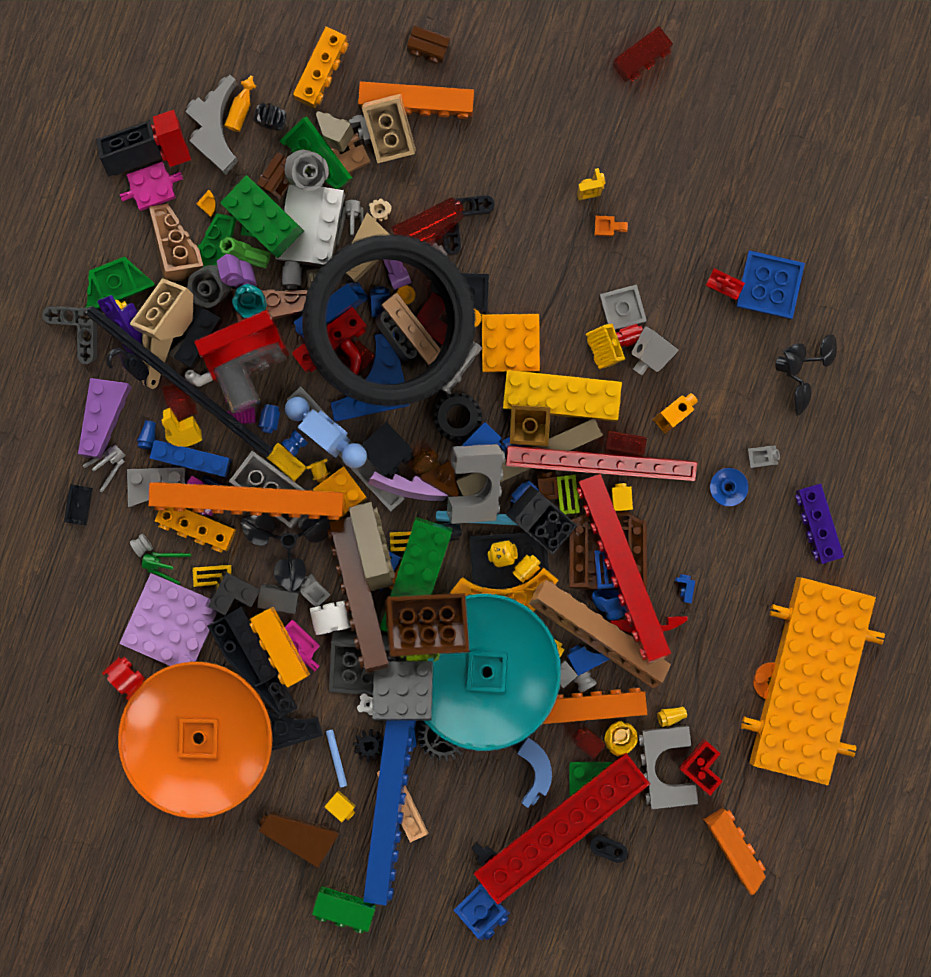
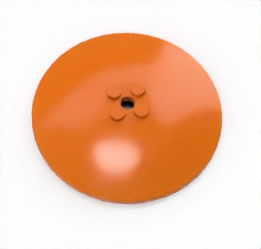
(160, 744)

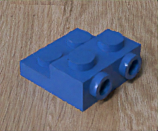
(481, 913)

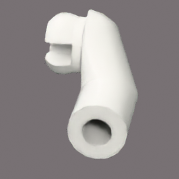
(196, 379)

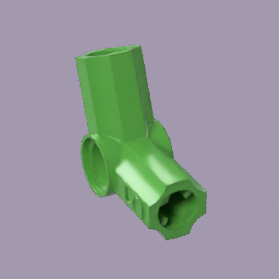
(245, 252)

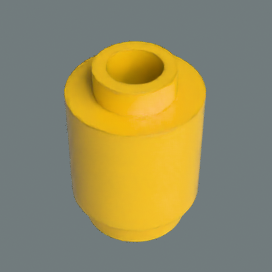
(526, 568)

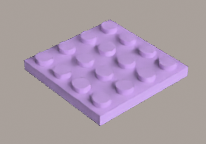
(169, 622)

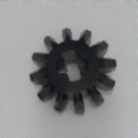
(270, 117)
(367, 738)

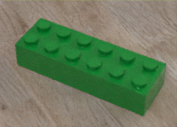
(420, 560)

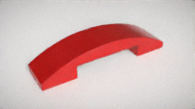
(672, 622)

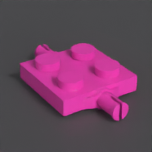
(151, 186)
(304, 643)

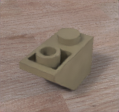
(335, 131)

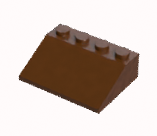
(427, 624)

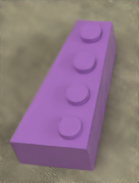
(101, 414)

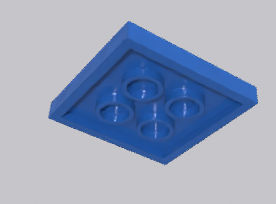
(770, 284)

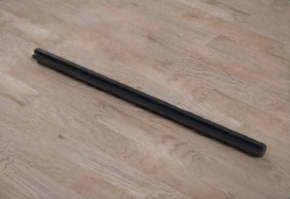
(179, 381)

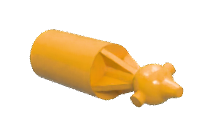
(240, 106)

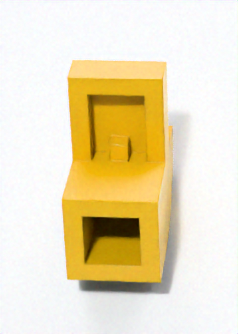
(180, 433)

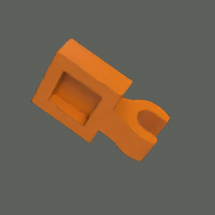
(606, 226)

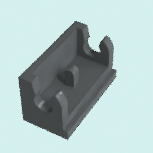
(278, 597)

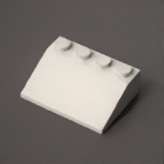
(319, 216)

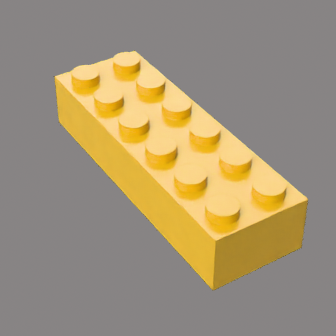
(564, 395)

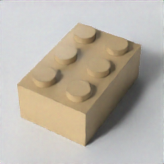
(389, 128)

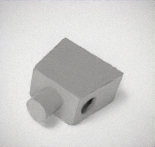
(652, 351)

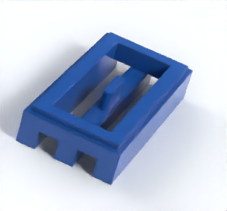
(598, 574)

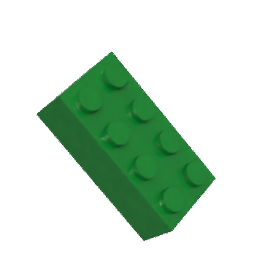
(262, 216)

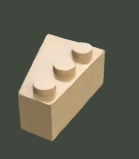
(368, 228)

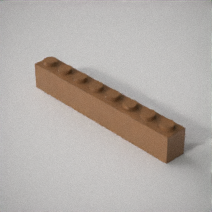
(597, 632)

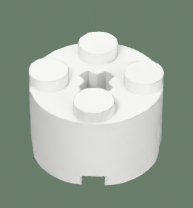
(330, 617)

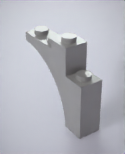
(209, 116)

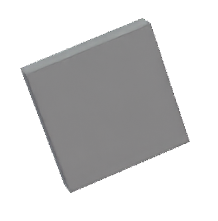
(623, 307)

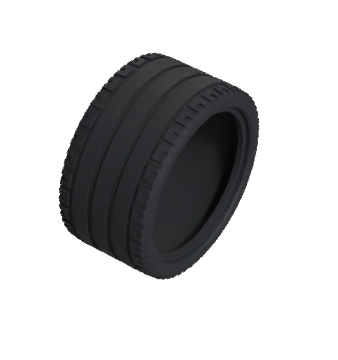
(458, 307)

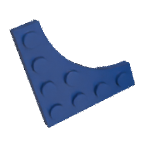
(385, 371)

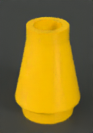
(671, 716)

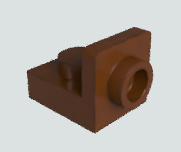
(548, 483)

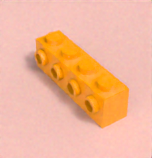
(320, 67)
(197, 526)
(279, 646)

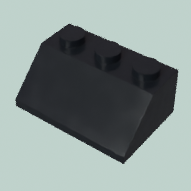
(128, 148)
(183, 347)

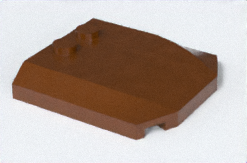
(584, 543)

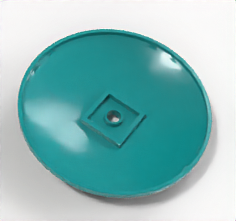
(523, 683)

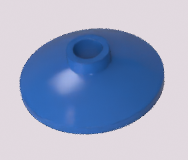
(738, 484)

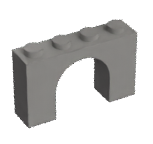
(484, 504)
(654, 743)

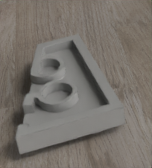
(139, 480)

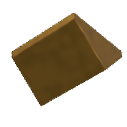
(530, 425)

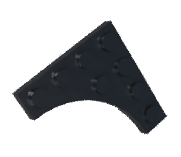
(291, 731)

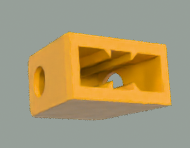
(675, 412)

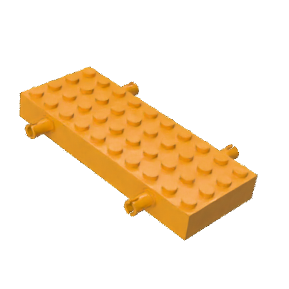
(812, 680)

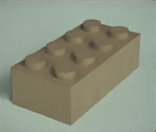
(372, 546)

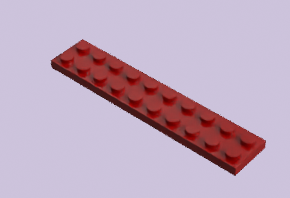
(561, 828)

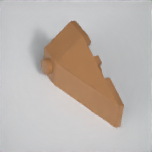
(175, 249)

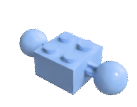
(321, 430)

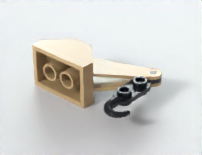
(160, 319)

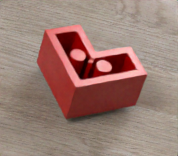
(169, 135)
(697, 767)

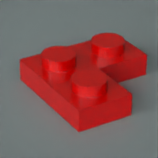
(430, 316)

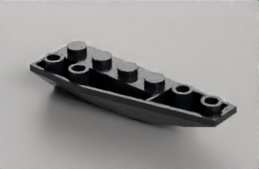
(249, 659)

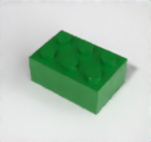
(343, 909)

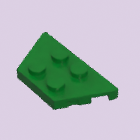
(117, 279)

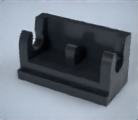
(78, 504)

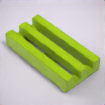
(576, 502)

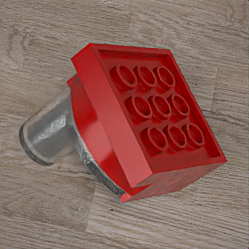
(237, 352)

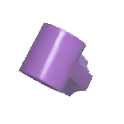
(397, 273)

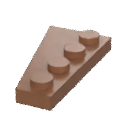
(282, 303)

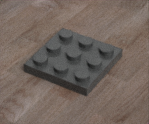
(403, 691)

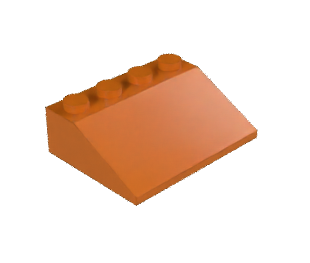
(735, 849)

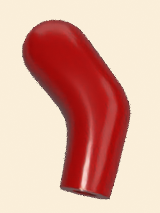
(353, 355)

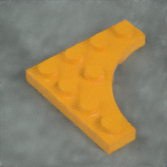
(521, 593)

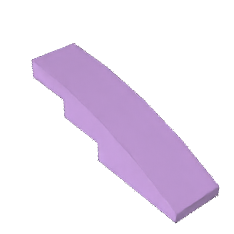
(411, 489)

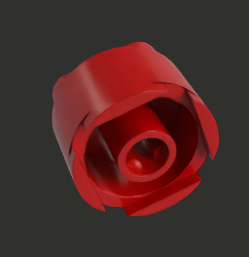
(123, 677)

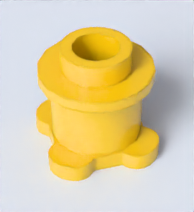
(319, 470)

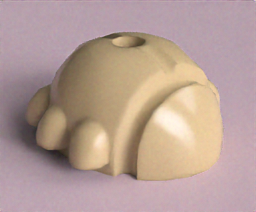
(382, 206)

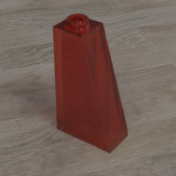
(433, 222)

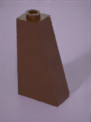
(300, 837)

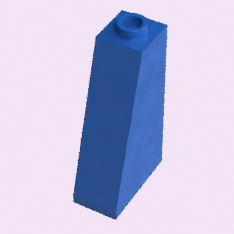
(339, 302)

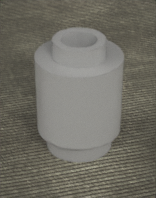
(291, 275)

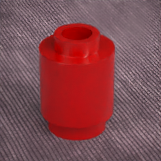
(629, 335)

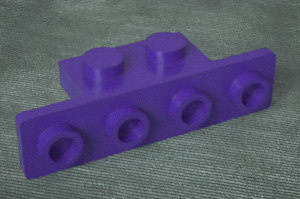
(121, 317)

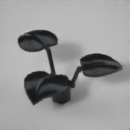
(793, 363)
(288, 572)

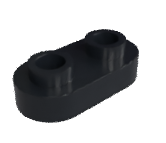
(608, 848)

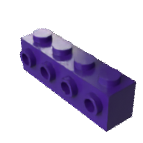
(819, 524)

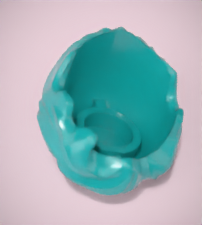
(249, 301)

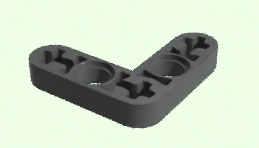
(82, 326)

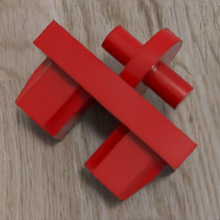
(725, 284)

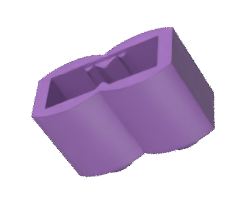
(235, 271)

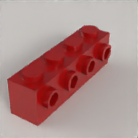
(344, 327)

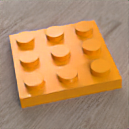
(510, 342)

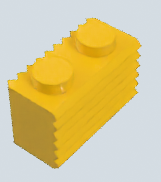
(605, 346)

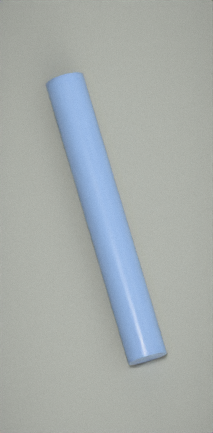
(336, 758)

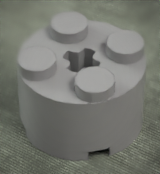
(310, 179)

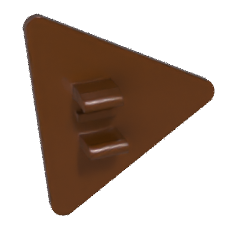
(443, 479)

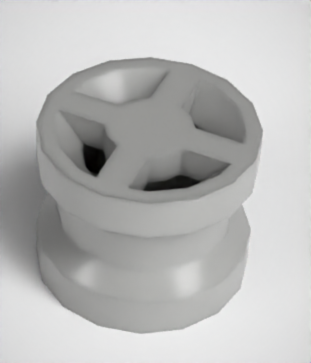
(141, 545)
(584, 681)

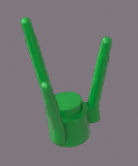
(152, 562)

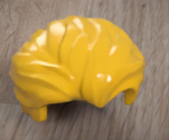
(620, 738)

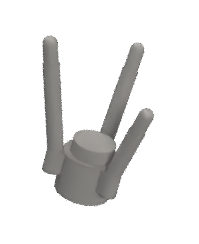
(352, 209)
(113, 455)

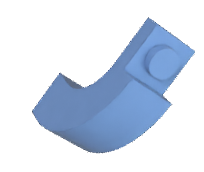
(539, 760)

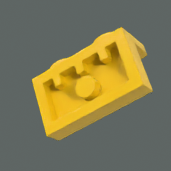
(591, 188)

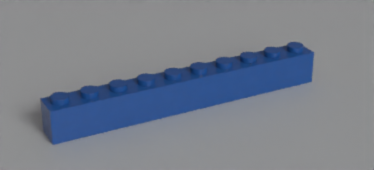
(388, 812)

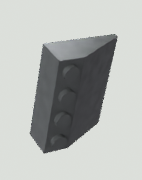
(345, 668)

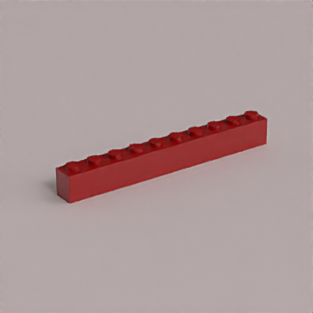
(623, 568)

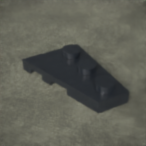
(478, 287)

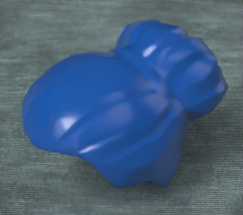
(608, 602)

